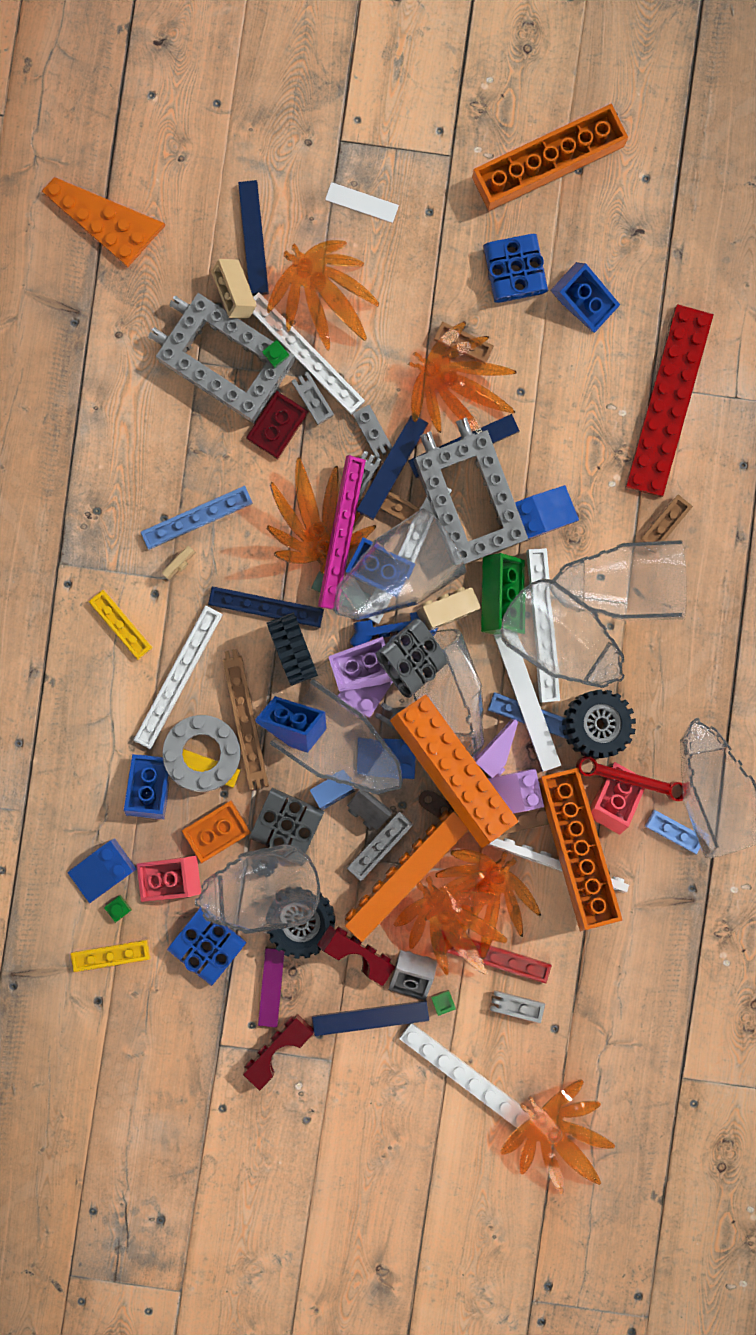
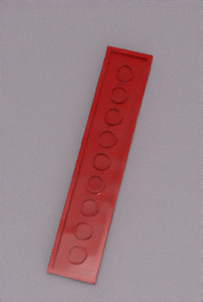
(669, 400)

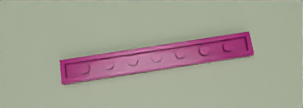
(342, 530)

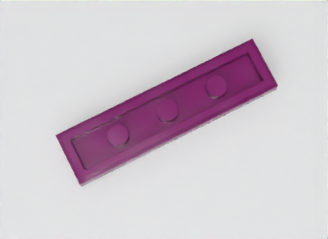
(271, 987)

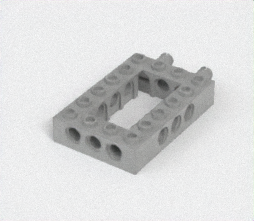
(174, 356)
(430, 474)

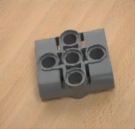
(425, 659)
(274, 804)

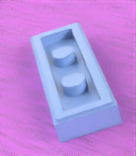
(673, 831)

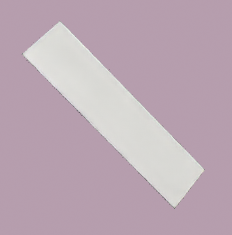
(362, 202)

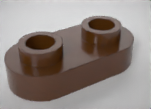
(435, 805)

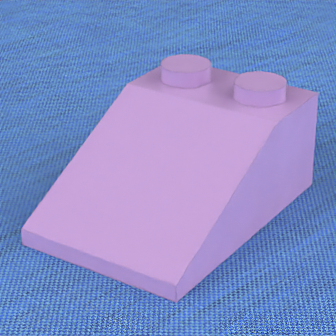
(359, 666)
(366, 698)
(496, 753)
(519, 790)

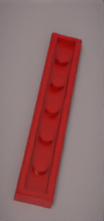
(512, 962)

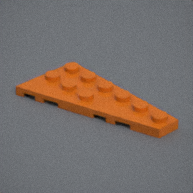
(111, 224)

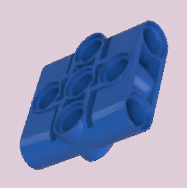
(500, 258)
(213, 968)

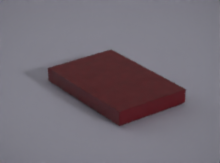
(277, 425)

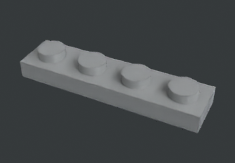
(380, 846)

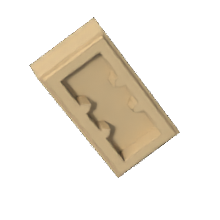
(178, 563)

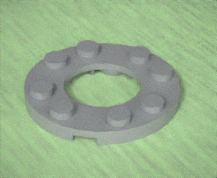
(196, 780)

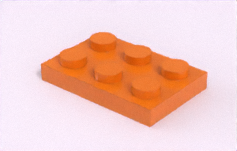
(216, 831)

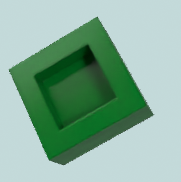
(275, 353)
(117, 908)
(443, 1002)

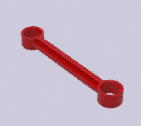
(629, 778)

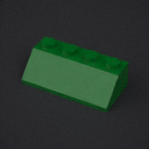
(501, 582)

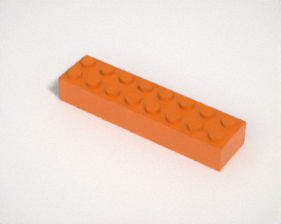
(549, 157)
(454, 771)
(579, 849)
(405, 875)

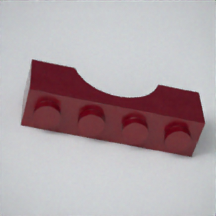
(338, 945)
(295, 1034)

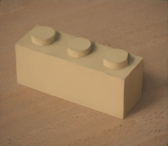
(233, 288)
(448, 608)

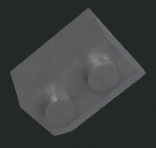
(369, 809)
(413, 975)

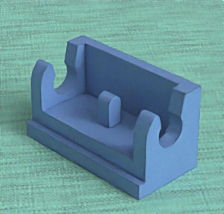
(330, 792)

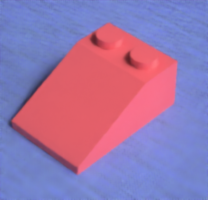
(616, 803)
(169, 879)

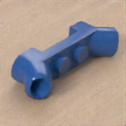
(365, 631)

